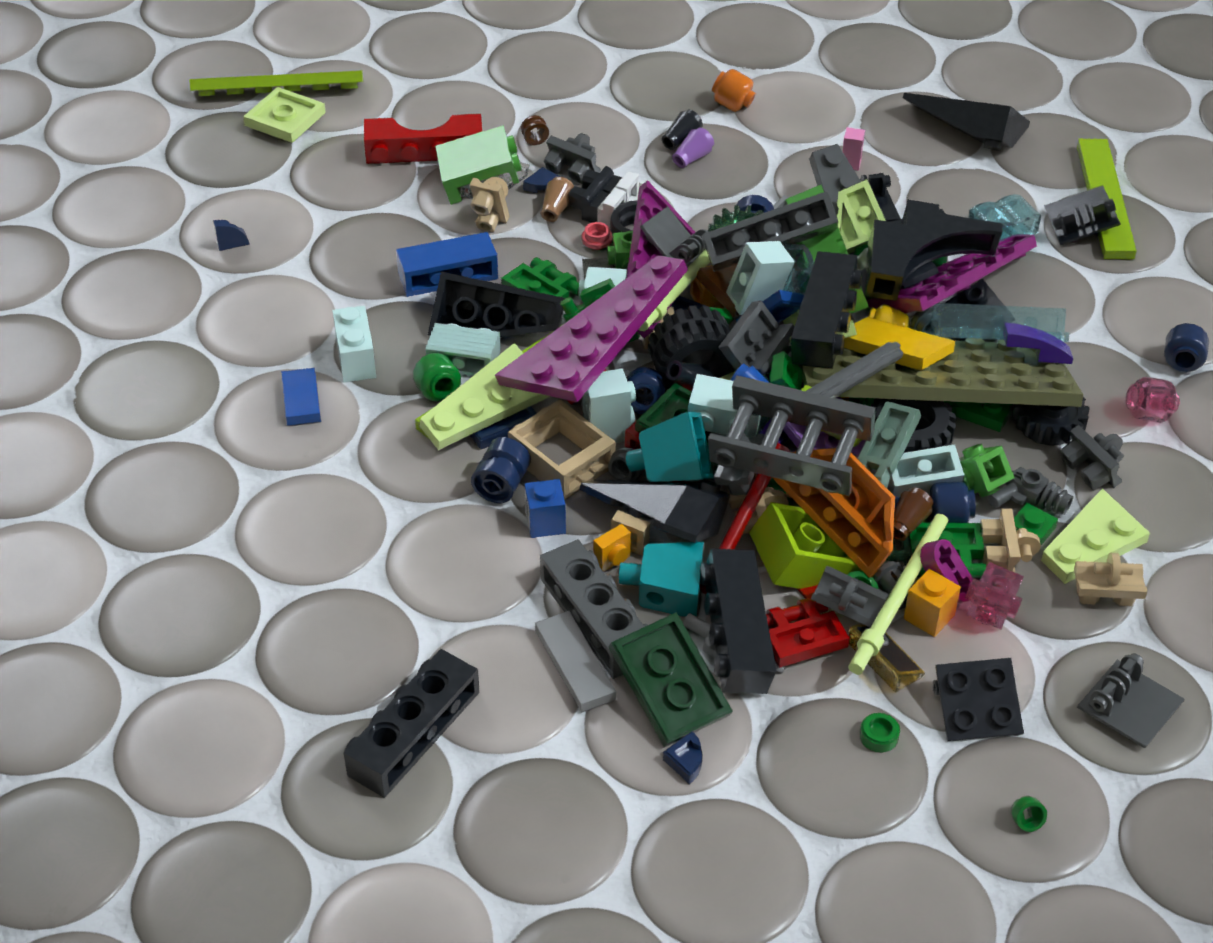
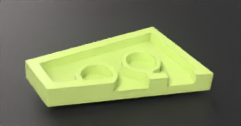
(1092, 535)

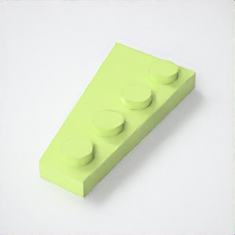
(477, 404)

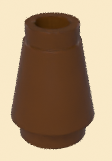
(910, 512)

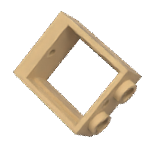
(580, 468)

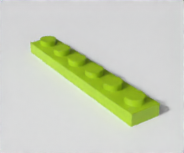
(264, 83)

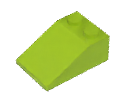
(796, 547)

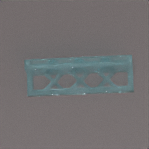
(989, 320)

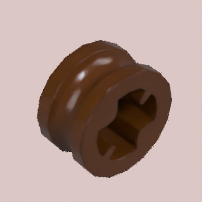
(535, 122)

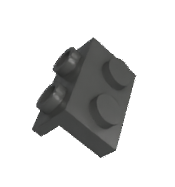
(756, 339)

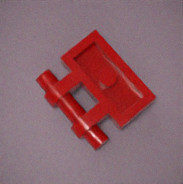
(806, 638)

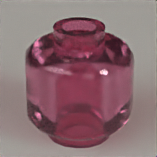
(1152, 399)

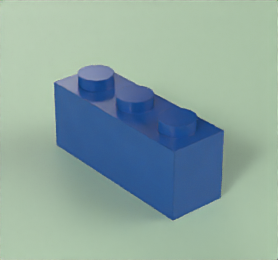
(463, 256)

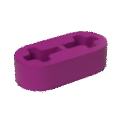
(945, 560)

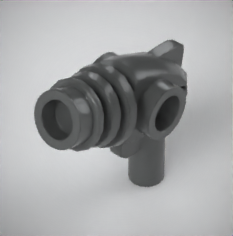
(1032, 488)

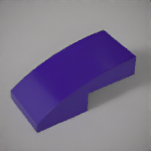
(1046, 346)

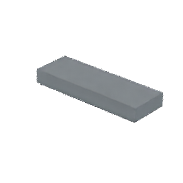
(575, 661)

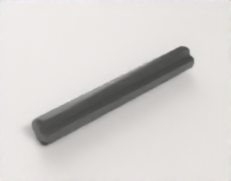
(859, 371)

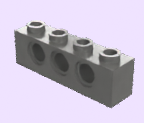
(785, 224)
(591, 598)

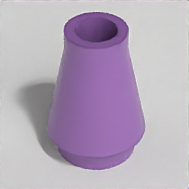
(695, 145)

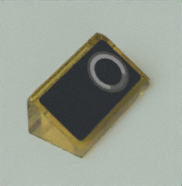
(891, 662)

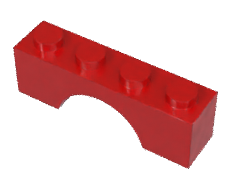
(391, 143)

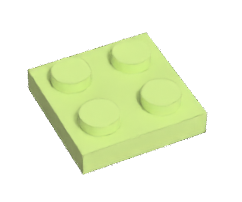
(284, 114)

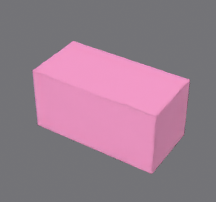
(853, 146)

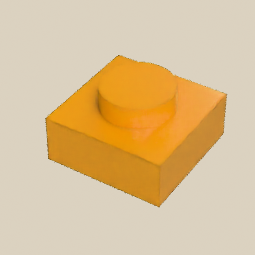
(612, 547)

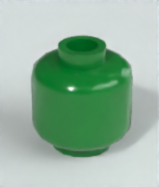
(436, 376)

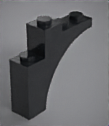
(921, 237)

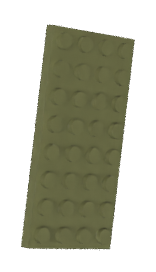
(972, 373)

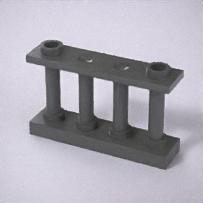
(800, 408)

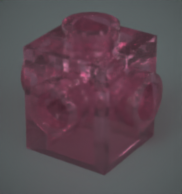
(994, 596)

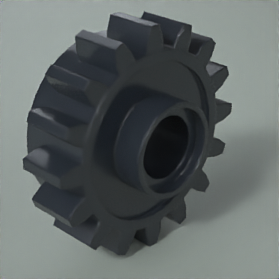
(1050, 423)

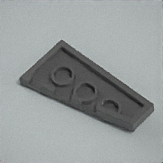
(833, 172)

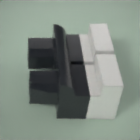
(603, 194)

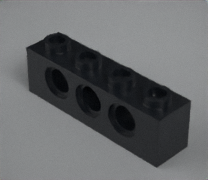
(411, 722)

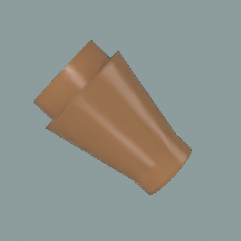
(556, 198)

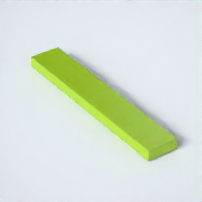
(1098, 171)

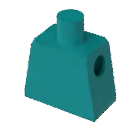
(673, 450)
(667, 577)

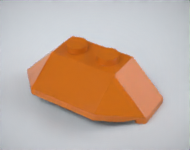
(857, 522)

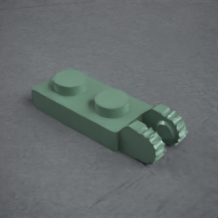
(889, 440)

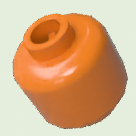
(733, 90)

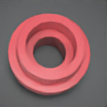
(597, 236)

